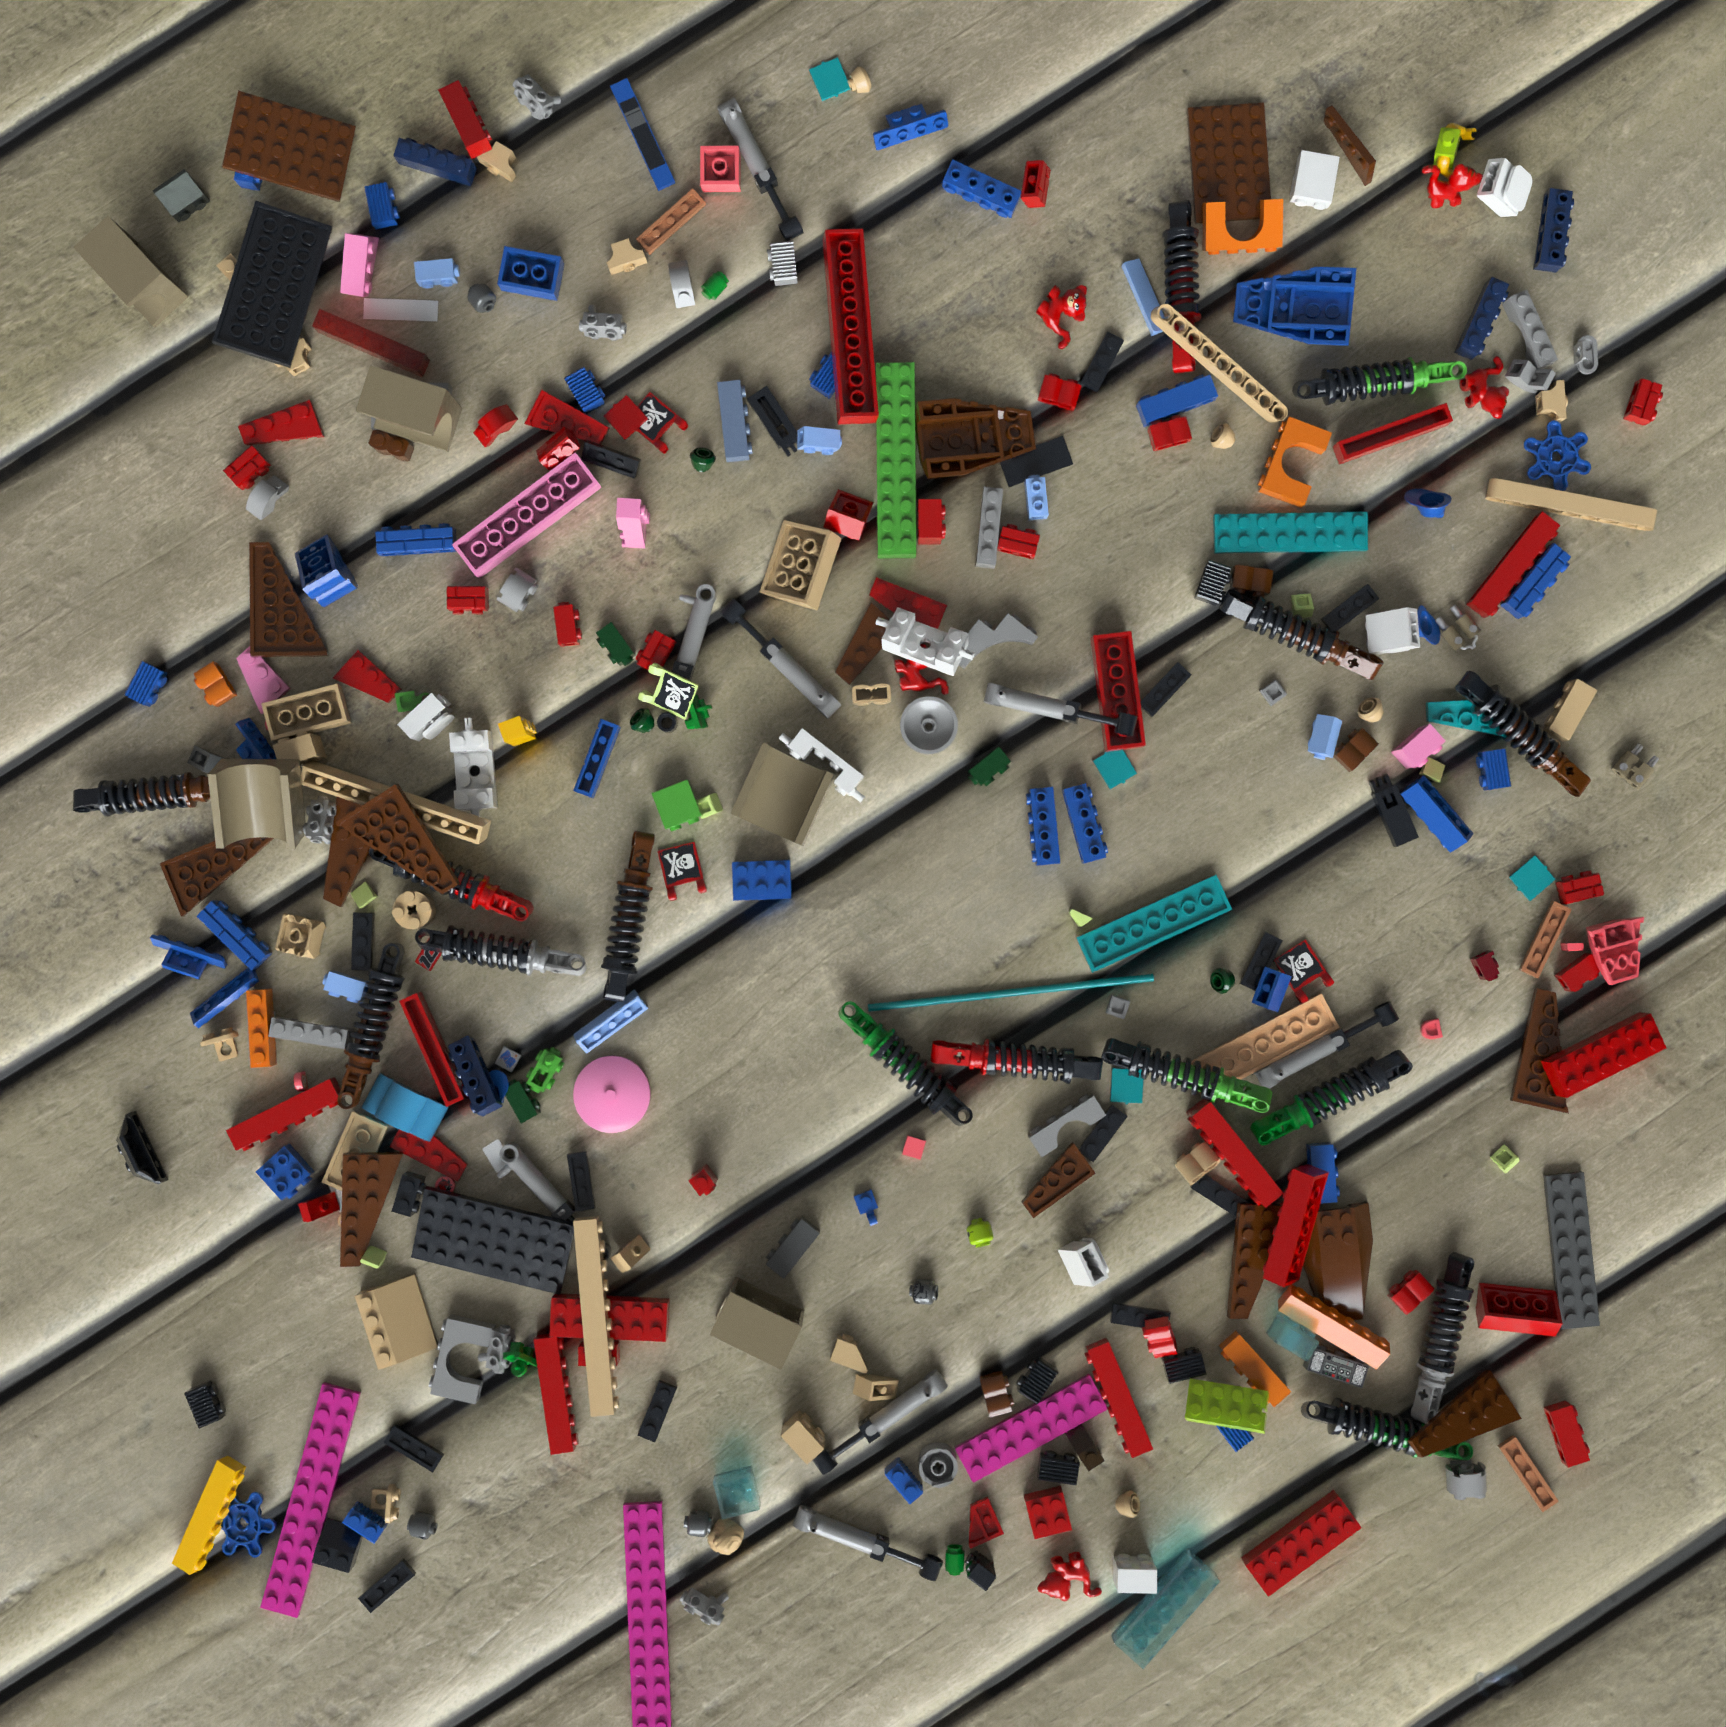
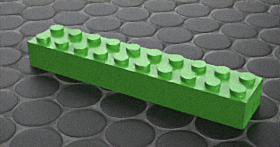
(896, 460)

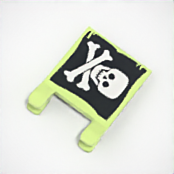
(672, 692)

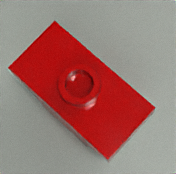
(319, 1207)

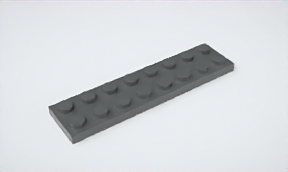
(1571, 1249)

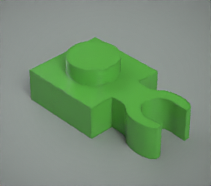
(407, 700)

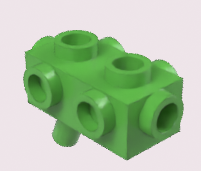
(548, 1064)

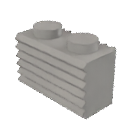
(783, 263)

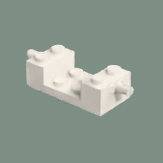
(905, 636)
(802, 746)
(470, 750)

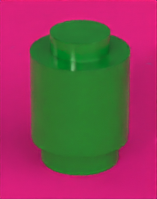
(714, 285)
(954, 1559)

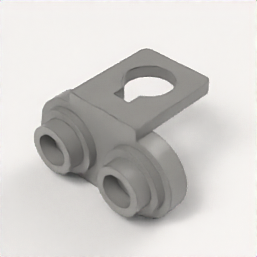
(1586, 354)

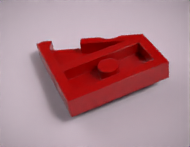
(983, 1523)

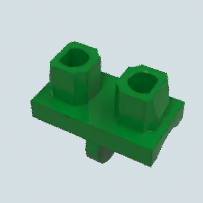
(698, 713)
(520, 1357)

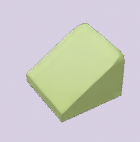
(1302, 605)
(1432, 770)
(709, 805)
(363, 895)
(1079, 918)
(1505, 1158)
(374, 1257)

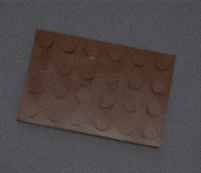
(288, 146)
(1229, 159)

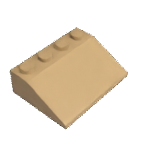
(800, 564)
(396, 1321)

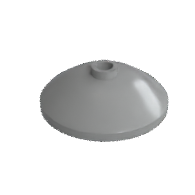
(932, 711)

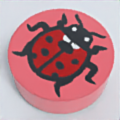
(445, 1183)

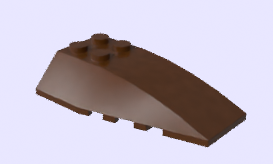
(969, 436)
(1341, 1258)

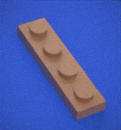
(671, 221)
(1545, 939)
(1528, 1473)

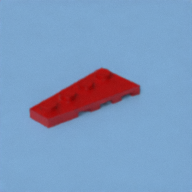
(553, 414)
(284, 425)
(892, 596)
(432, 1154)

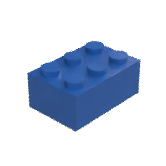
(530, 273)
(762, 880)

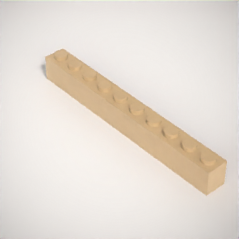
(361, 790)
(595, 1316)

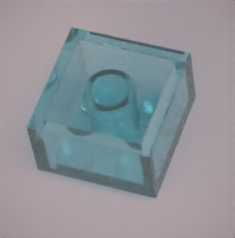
(1293, 1337)
(736, 1492)

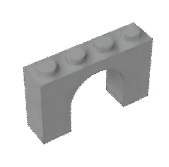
(446, 1380)

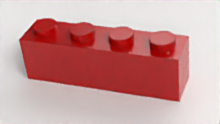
(464, 117)

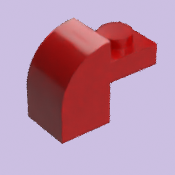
(494, 423)

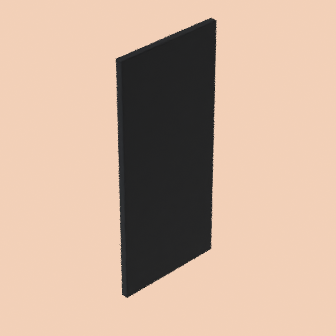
(1043, 460)

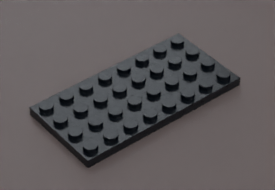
(272, 284)
(493, 1240)

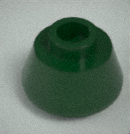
(702, 459)
(642, 721)
(1222, 980)

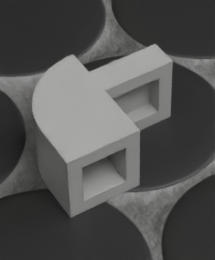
(681, 284)
(1528, 377)
(264, 495)

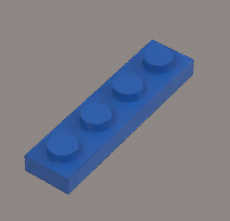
(224, 997)

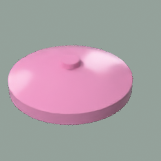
(612, 1094)

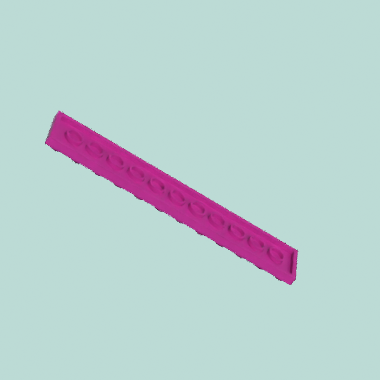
(310, 1499)
(647, 1614)

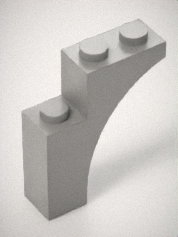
(1009, 630)

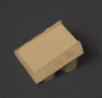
(300, 936)

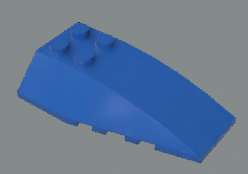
(1300, 305)

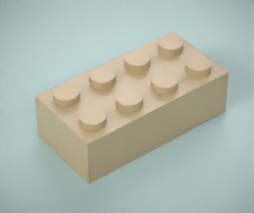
(306, 712)

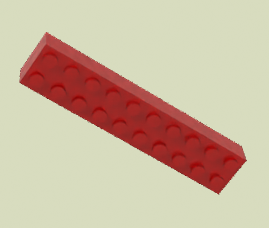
(850, 326)

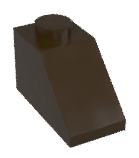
(1085, 1447)

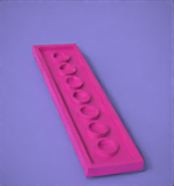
(1031, 1428)

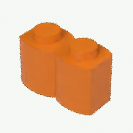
(215, 684)

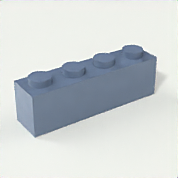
(733, 420)

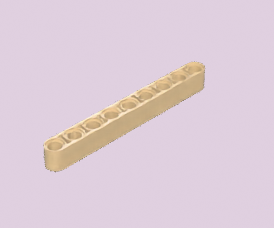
(1210, 363)
(1571, 504)

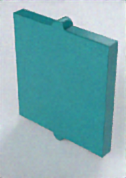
(829, 79)
(1114, 767)
(1532, 878)
(1126, 1088)

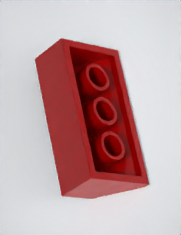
(1518, 1309)

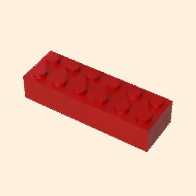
(1117, 687)
(1603, 1054)
(1235, 1153)
(1295, 1225)
(631, 1317)
(1301, 1543)

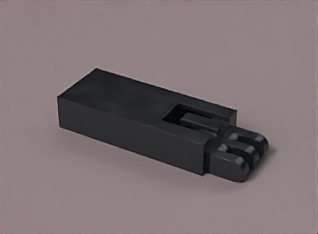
(773, 416)
(1396, 818)

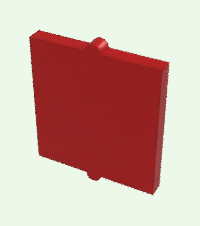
(625, 417)

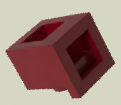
(1485, 965)

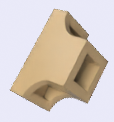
(499, 161)
(625, 257)
(300, 359)
(1553, 402)
(630, 1254)

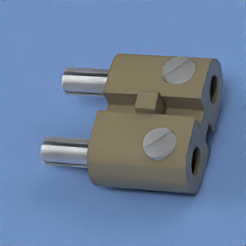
(1634, 770)

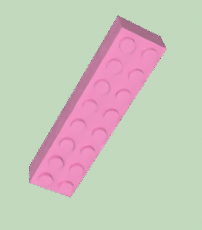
(526, 515)

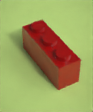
(1567, 1433)

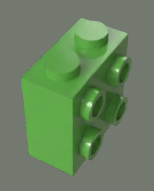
(677, 805)

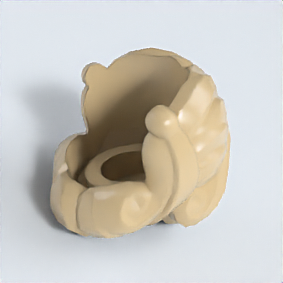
(725, 1536)

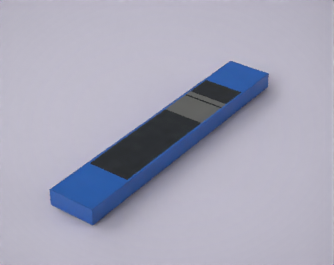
(642, 134)

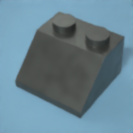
(181, 196)

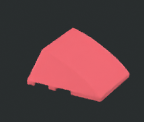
(1616, 948)

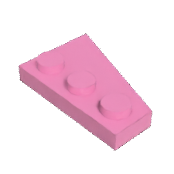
(261, 679)

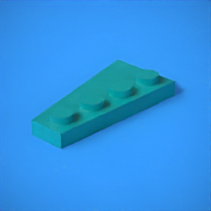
(1457, 715)

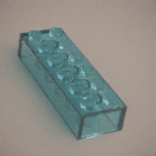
(1162, 1614)

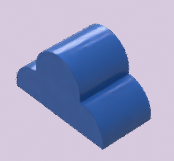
(324, 572)

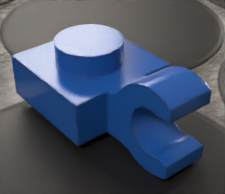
(866, 1204)

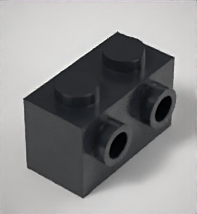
(409, 1193)

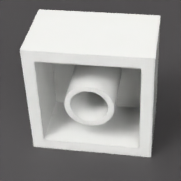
(1134, 1574)

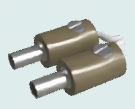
(1466, 624)

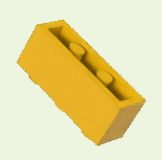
(517, 731)

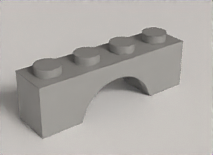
(1524, 314)
(989, 527)
(310, 1033)
(1045, 1137)

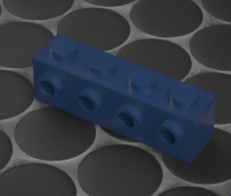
(434, 161)
(1553, 230)
(1481, 318)
(475, 1076)

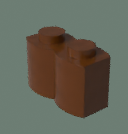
(388, 445)
(1251, 580)
(1355, 749)
(995, 1393)

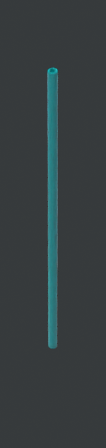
(1010, 992)

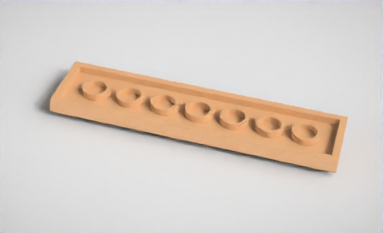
(1272, 1039)

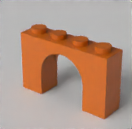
(1268, 235)
(1275, 481)

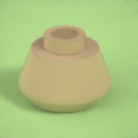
(859, 81)
(1222, 436)
(1371, 710)
(1128, 1504)

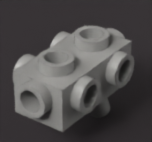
(534, 97)
(602, 325)
(320, 820)
(499, 1342)
(707, 1607)

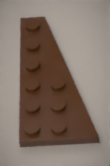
(345, 857)

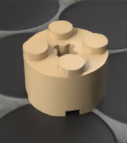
(403, 910)

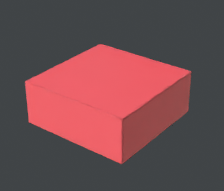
(914, 1147)

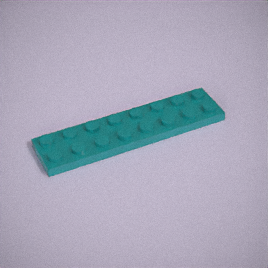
(1290, 532)
(1154, 923)

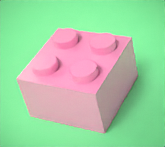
(1418, 746)

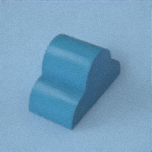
(404, 1107)

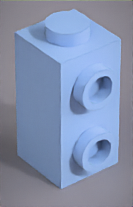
(436, 272)
(818, 439)
(1036, 497)
(1324, 736)
(345, 985)

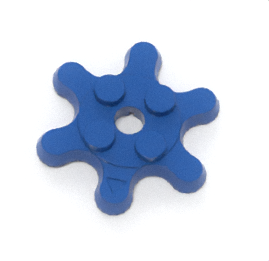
(1568, 450)
(248, 1536)

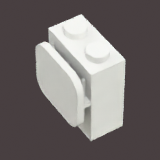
(1314, 180)
(1504, 187)
(1392, 631)
(427, 718)
(1084, 1262)

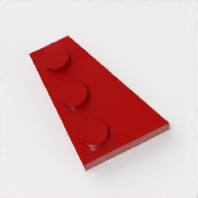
(367, 677)

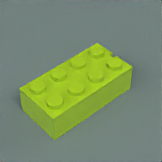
(1227, 1405)

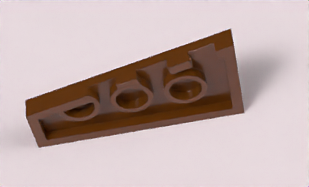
(1351, 145)
(1061, 1178)

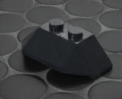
(138, 1150)

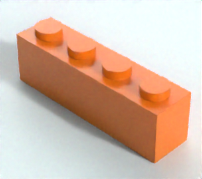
(259, 1013)
(1253, 1367)

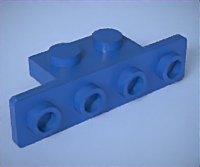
(909, 125)
(255, 744)
(186, 959)

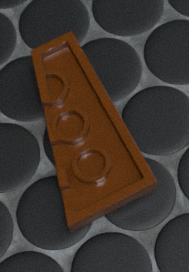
(863, 646)

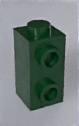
(615, 644)
(988, 767)
(521, 1100)

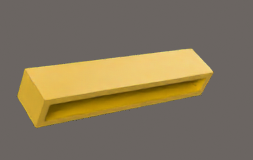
(209, 1515)

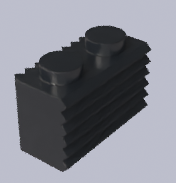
(1213, 582)
(1184, 1365)
(1036, 1379)
(205, 1404)
(1058, 1468)
(980, 1570)

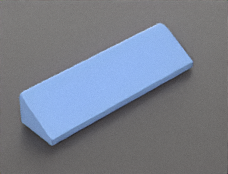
(1142, 292)
(610, 1021)

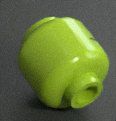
(979, 1233)

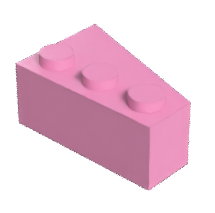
(358, 264)
(632, 519)

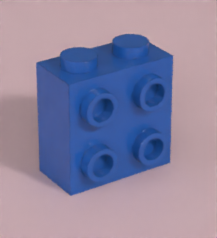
(285, 1172)

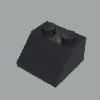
(337, 1546)

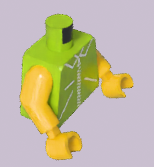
(1448, 146)

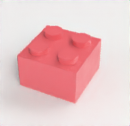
(720, 168)

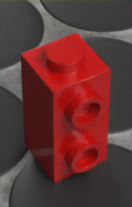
(566, 624)
(1578, 972)
(703, 1180)

